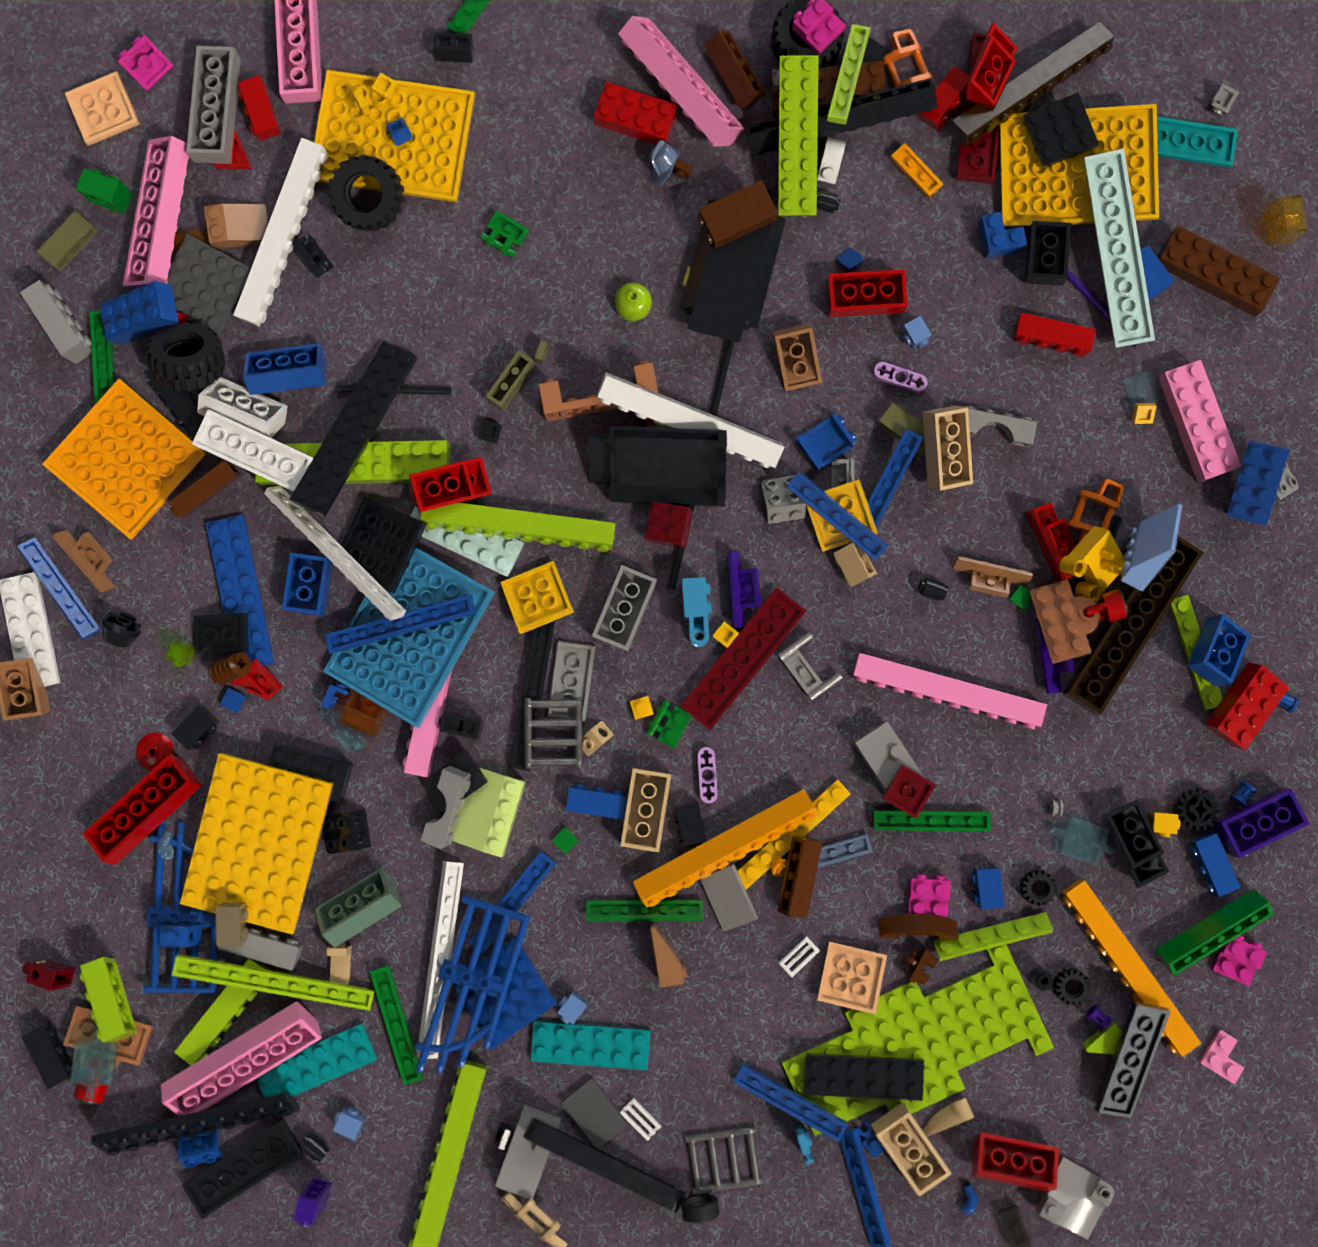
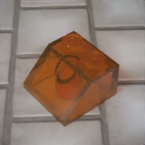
(363, 715)

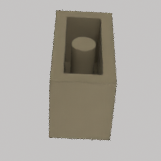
(231, 924)

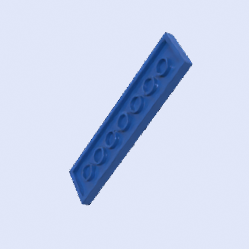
(239, 582)

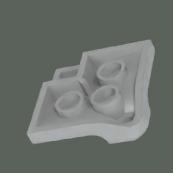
(1077, 1199)

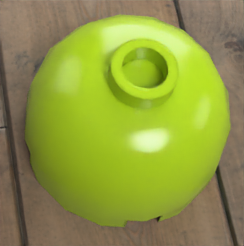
(633, 301)

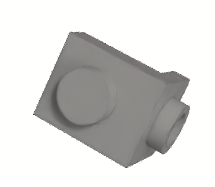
(1223, 99)

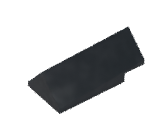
(1137, 843)

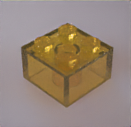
(1284, 220)

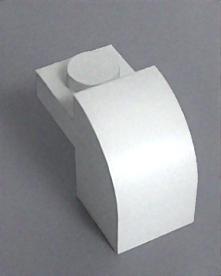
(831, 160)

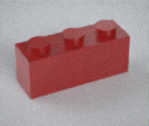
(949, 98)
(258, 108)

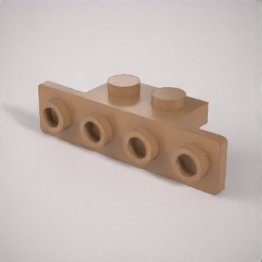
(88, 557)
(990, 577)

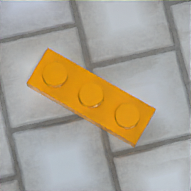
(916, 170)

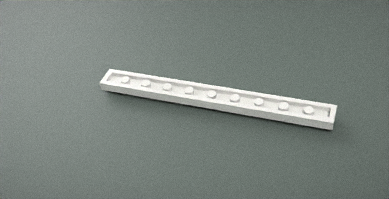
(336, 553)
(441, 945)

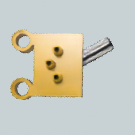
(1096, 559)

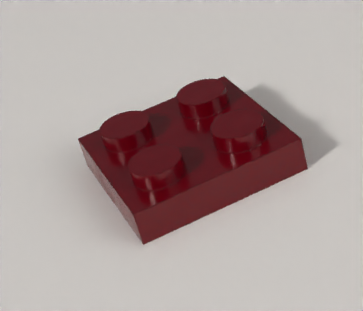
(908, 791)

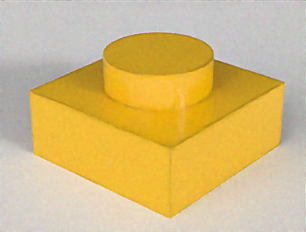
(384, 86)
(361, 103)
(1143, 413)
(725, 634)
(641, 707)

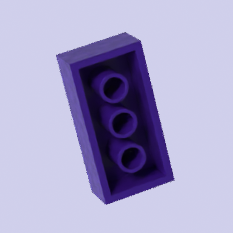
(1261, 822)

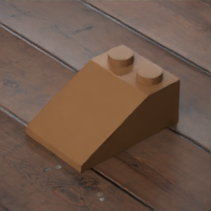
(235, 224)
(797, 356)
(22, 690)
(668, 962)

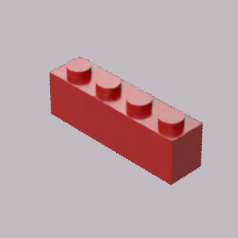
(1054, 334)

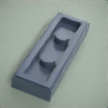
(845, 850)

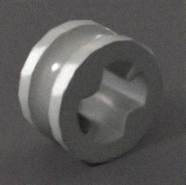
(1056, 807)

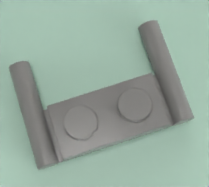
(802, 670)

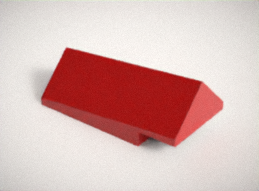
(991, 67)
(449, 484)
(1052, 537)

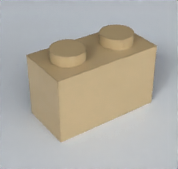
(854, 564)

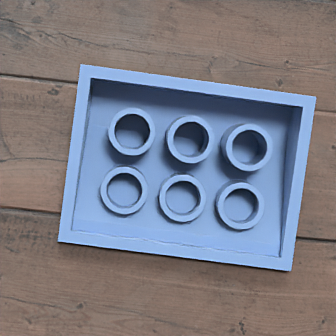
(1150, 547)

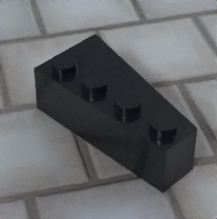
(314, 766)

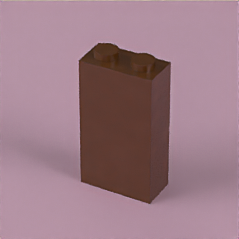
(737, 214)
(204, 489)

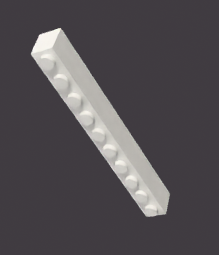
(281, 232)
(680, 415)

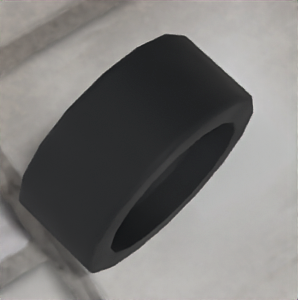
(700, 1208)

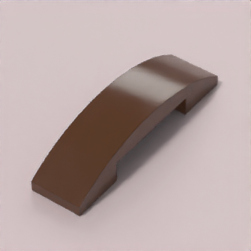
(918, 925)

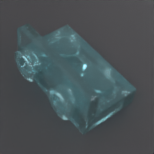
(349, 741)

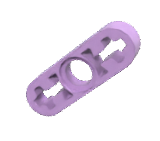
(915, 376)
(701, 780)

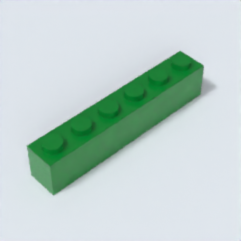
(1214, 932)

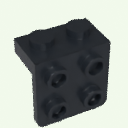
(346, 831)

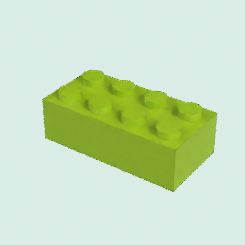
(108, 1000)

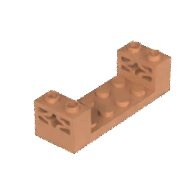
(555, 408)

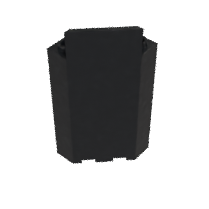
(731, 282)
(660, 465)

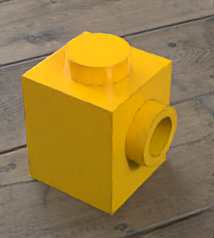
(1164, 823)

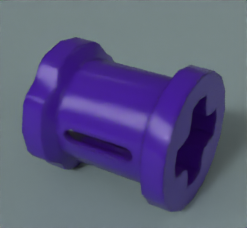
(1098, 1017)

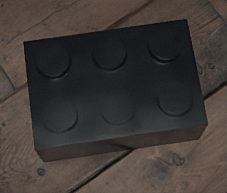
(1047, 253)

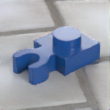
(871, 1141)

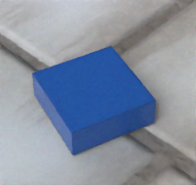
(233, 700)

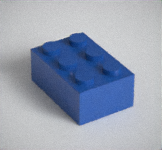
(307, 584)
(1219, 650)

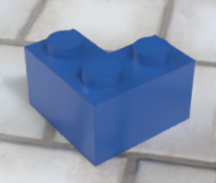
(997, 240)

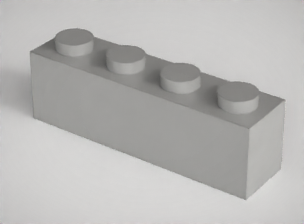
(268, 949)

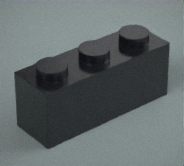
(48, 1054)

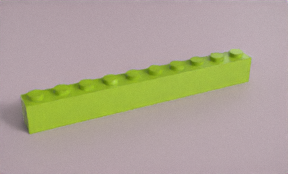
(521, 525)
(449, 1155)

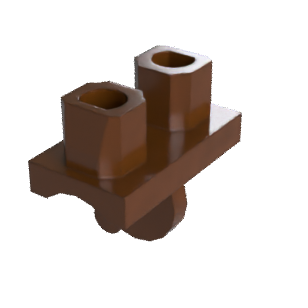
(916, 973)

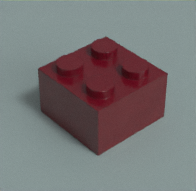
(668, 524)

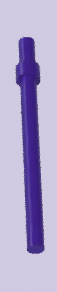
(1089, 296)

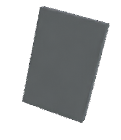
(594, 1113)

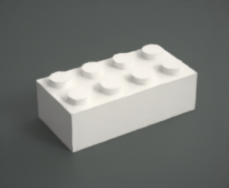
(238, 405)

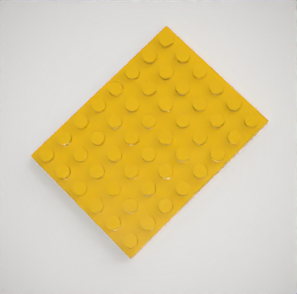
(435, 115)
(1062, 189)
(257, 841)

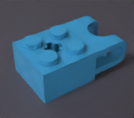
(696, 608)

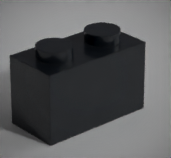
(196, 728)
(690, 824)

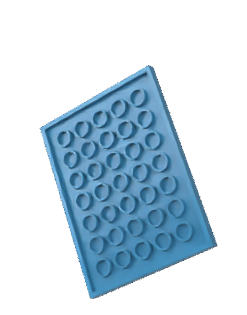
(412, 668)

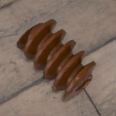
(230, 668)

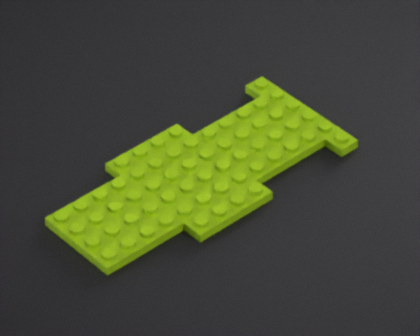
(942, 1028)

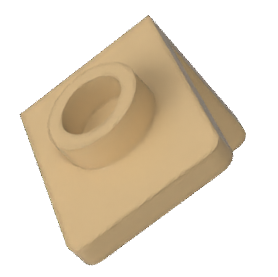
(593, 740)

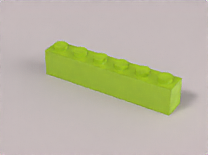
(217, 1020)

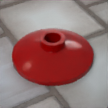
(157, 741)

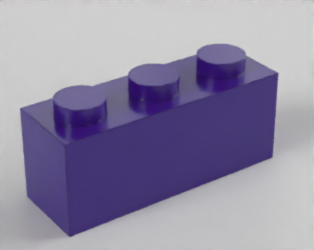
(312, 1202)

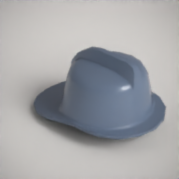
(662, 159)

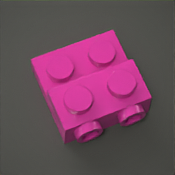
(818, 25)
(145, 62)
(929, 895)
(1239, 960)

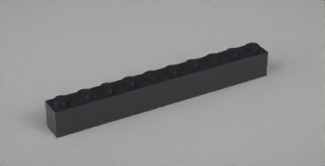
(864, 111)

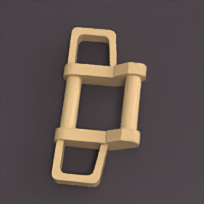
(520, 1211)

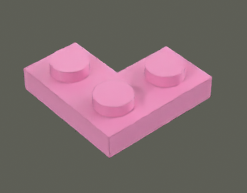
(1217, 1057)

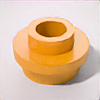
(778, 867)

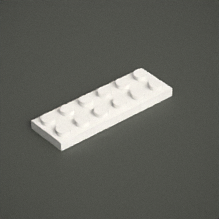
(251, 450)
(29, 624)

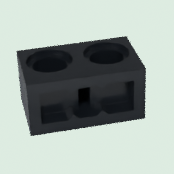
(461, 725)

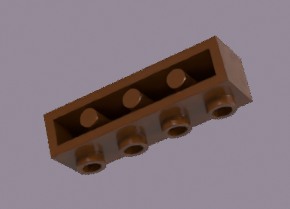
(734, 69)
(799, 876)

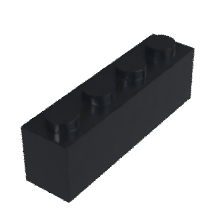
(183, 405)

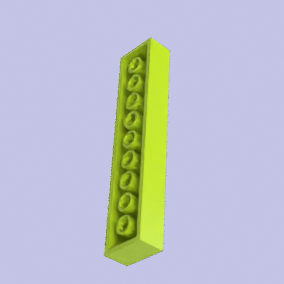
(386, 460)

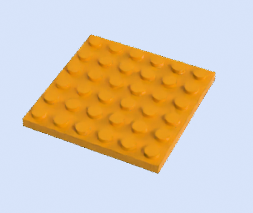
(125, 459)

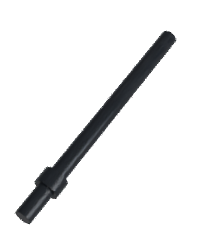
(404, 389)

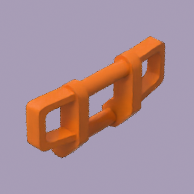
(914, 49)
(1098, 498)

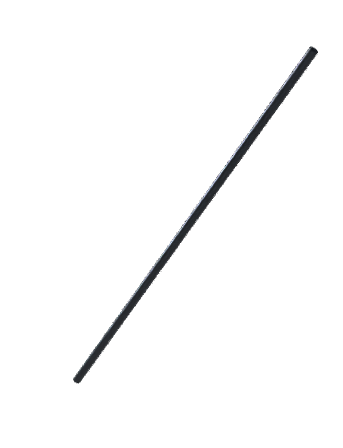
(713, 411)

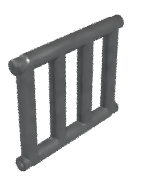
(529, 723)
(730, 1134)

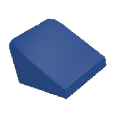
(399, 131)
(850, 260)

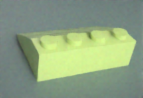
(490, 814)

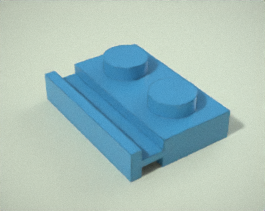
(805, 1142)

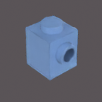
(916, 333)
(571, 1007)
(348, 1123)

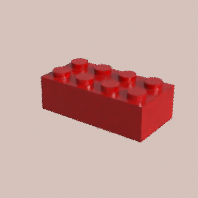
(635, 114)
(866, 293)
(1247, 706)
(1015, 1162)

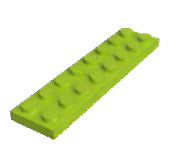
(798, 135)

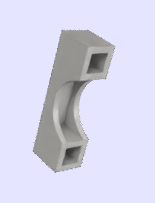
(1019, 431)
(453, 785)

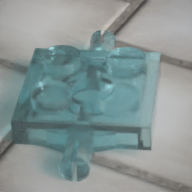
(1083, 840)
(94, 1064)

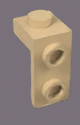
(340, 963)

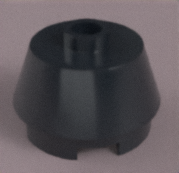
(120, 629)

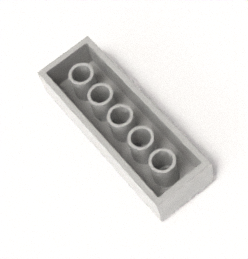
(213, 104)

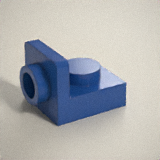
(331, 698)

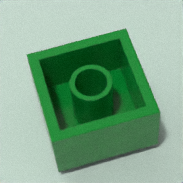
(104, 190)

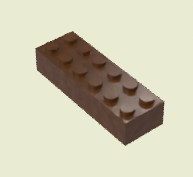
(870, 80)
(1217, 271)

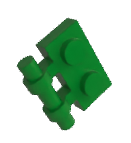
(509, 230)
(673, 728)

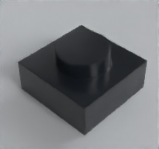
(490, 432)
(503, 1136)

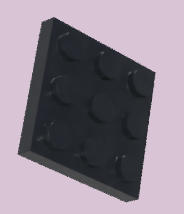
(1060, 130)

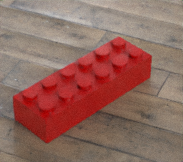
(142, 809)

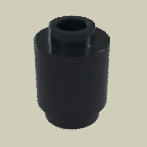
(827, 201)
(932, 589)
(1036, 976)
(314, 1147)

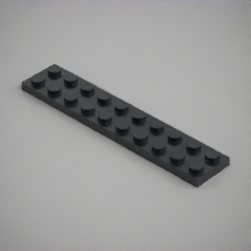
(353, 429)
(190, 1124)

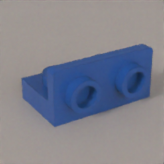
(198, 1150)

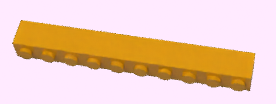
(725, 848)
(1128, 963)

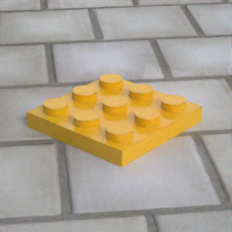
(853, 499)
(537, 597)

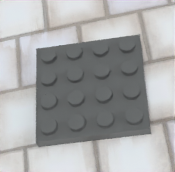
(206, 284)

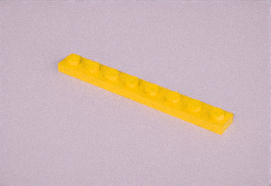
(762, 860)

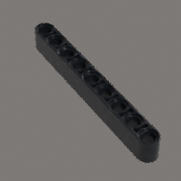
(604, 1164)

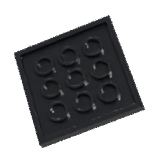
(383, 541)

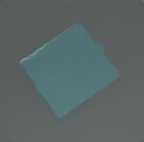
(1142, 389)

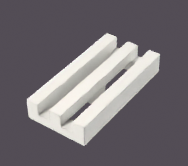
(793, 951)
(652, 1131)

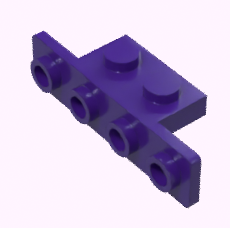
(744, 588)
(1050, 670)

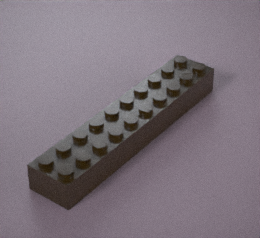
(1125, 638)

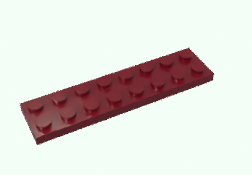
(979, 159)
(743, 658)

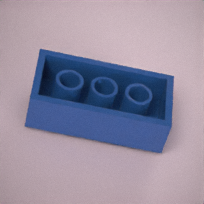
(139, 312)
(285, 369)
(1258, 482)

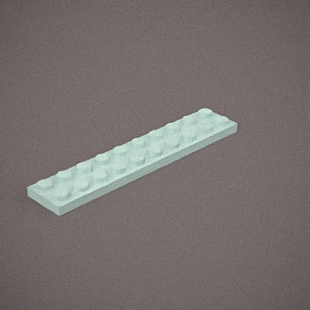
(1119, 248)

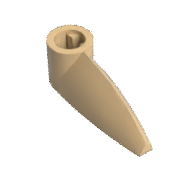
(949, 1116)

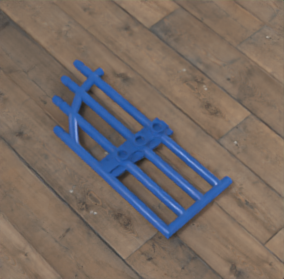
(159, 915)
(473, 979)

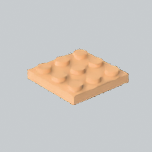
(102, 108)
(852, 977)

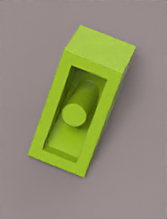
(1103, 1041)

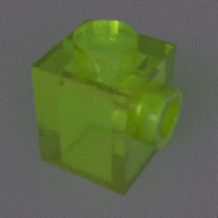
(180, 654)

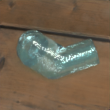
(164, 846)

